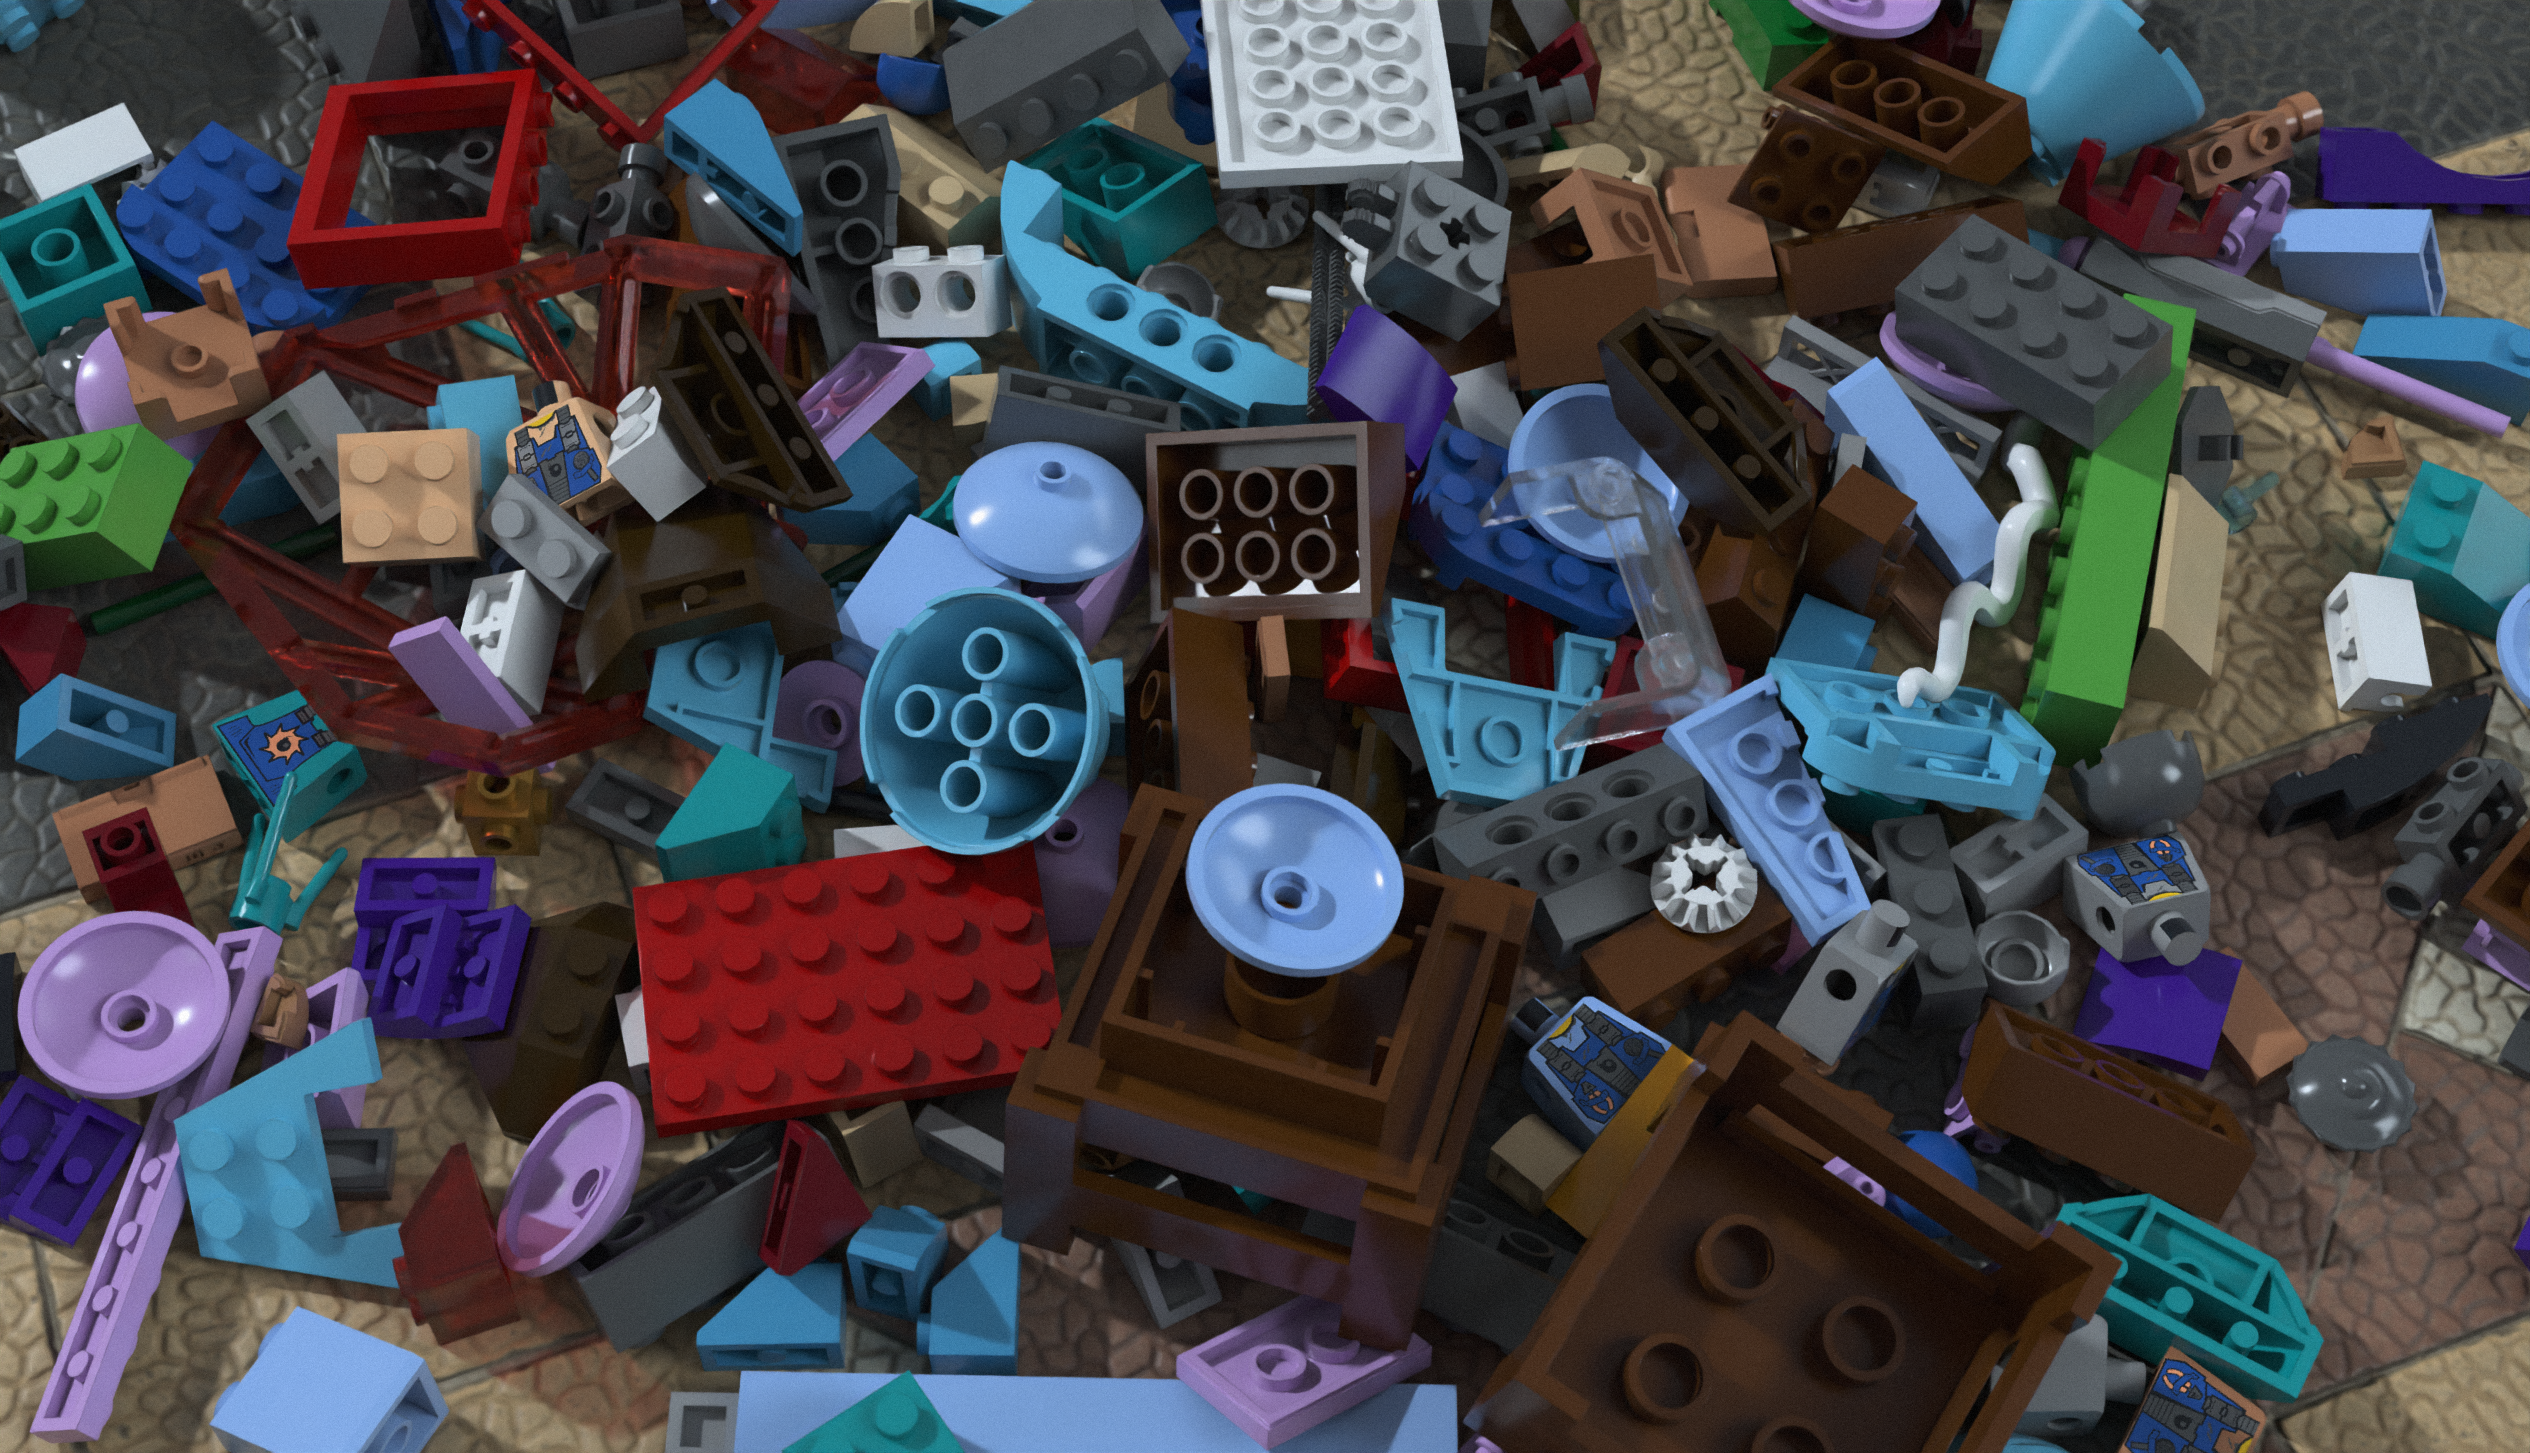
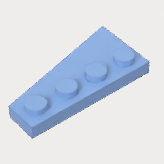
(1772, 805)

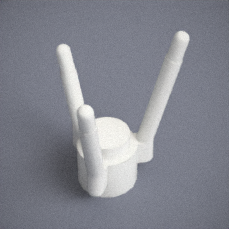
(1353, 276)

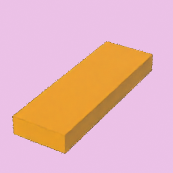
(1604, 1166)

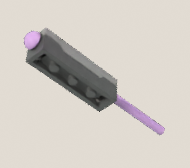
(2254, 328)

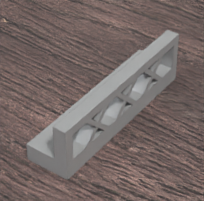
(1839, 360)

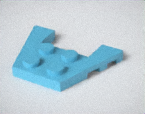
(728, 692)
(1485, 735)
(263, 1171)

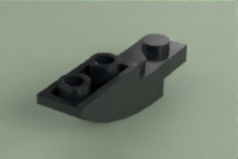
(2389, 775)

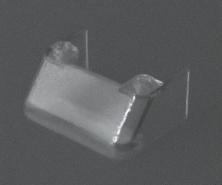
(1681, 658)

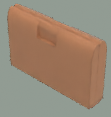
(1718, 241)
(184, 807)

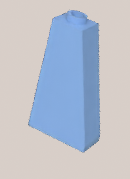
(1904, 453)

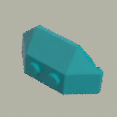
(2199, 1294)

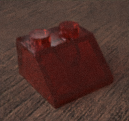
(799, 80)
(453, 1255)

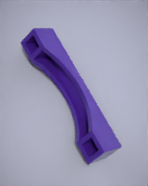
(2381, 167)

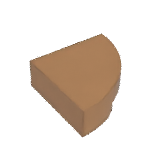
(2374, 452)
(282, 1014)

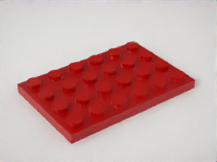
(841, 984)

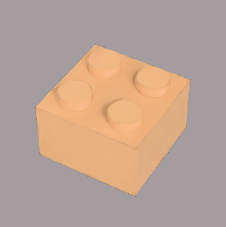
(410, 497)

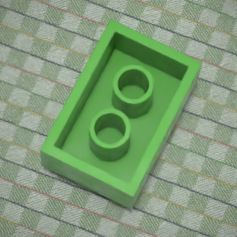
(90, 504)

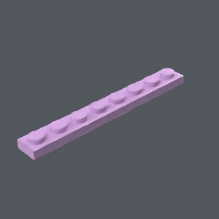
(146, 1217)

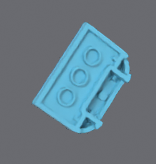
(1951, 751)

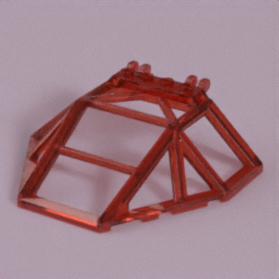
(357, 352)

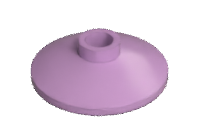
(805, 711)

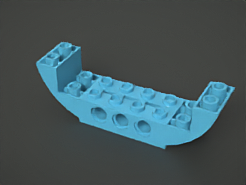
(1113, 335)

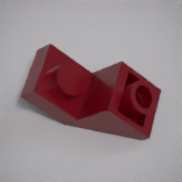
(136, 867)

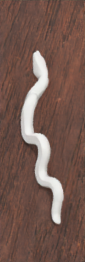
(1971, 599)

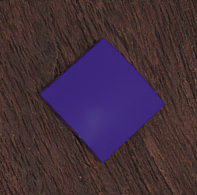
(1389, 378)
(409, 885)
(448, 973)
(2159, 1009)
(58, 1160)

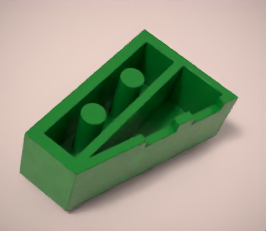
(1770, 36)

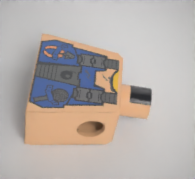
(568, 453)

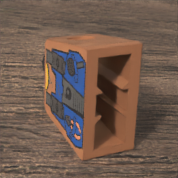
(2191, 1413)

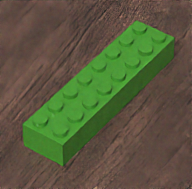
(2102, 567)

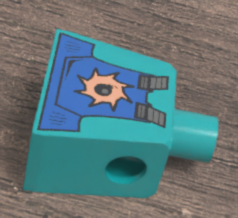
(285, 738)

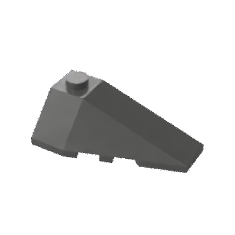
(849, 199)

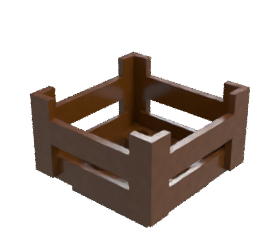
(1268, 1082)
(1776, 1305)

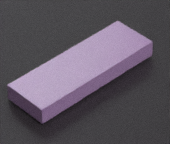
(458, 679)

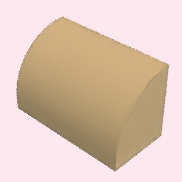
(1538, 174)

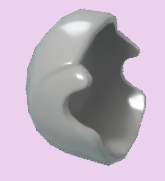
(1183, 287)
(2021, 957)

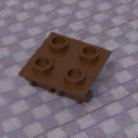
(1805, 171)

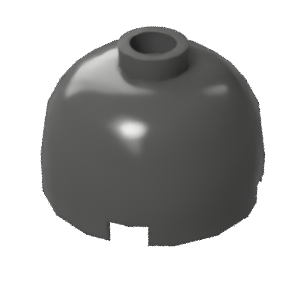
(2141, 785)

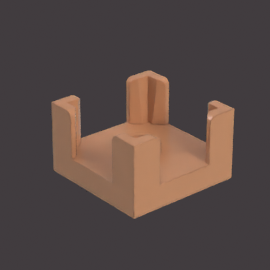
(1618, 222)
(191, 364)

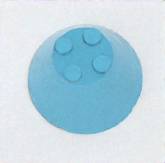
(2091, 79)
(982, 721)

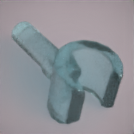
(2237, 503)

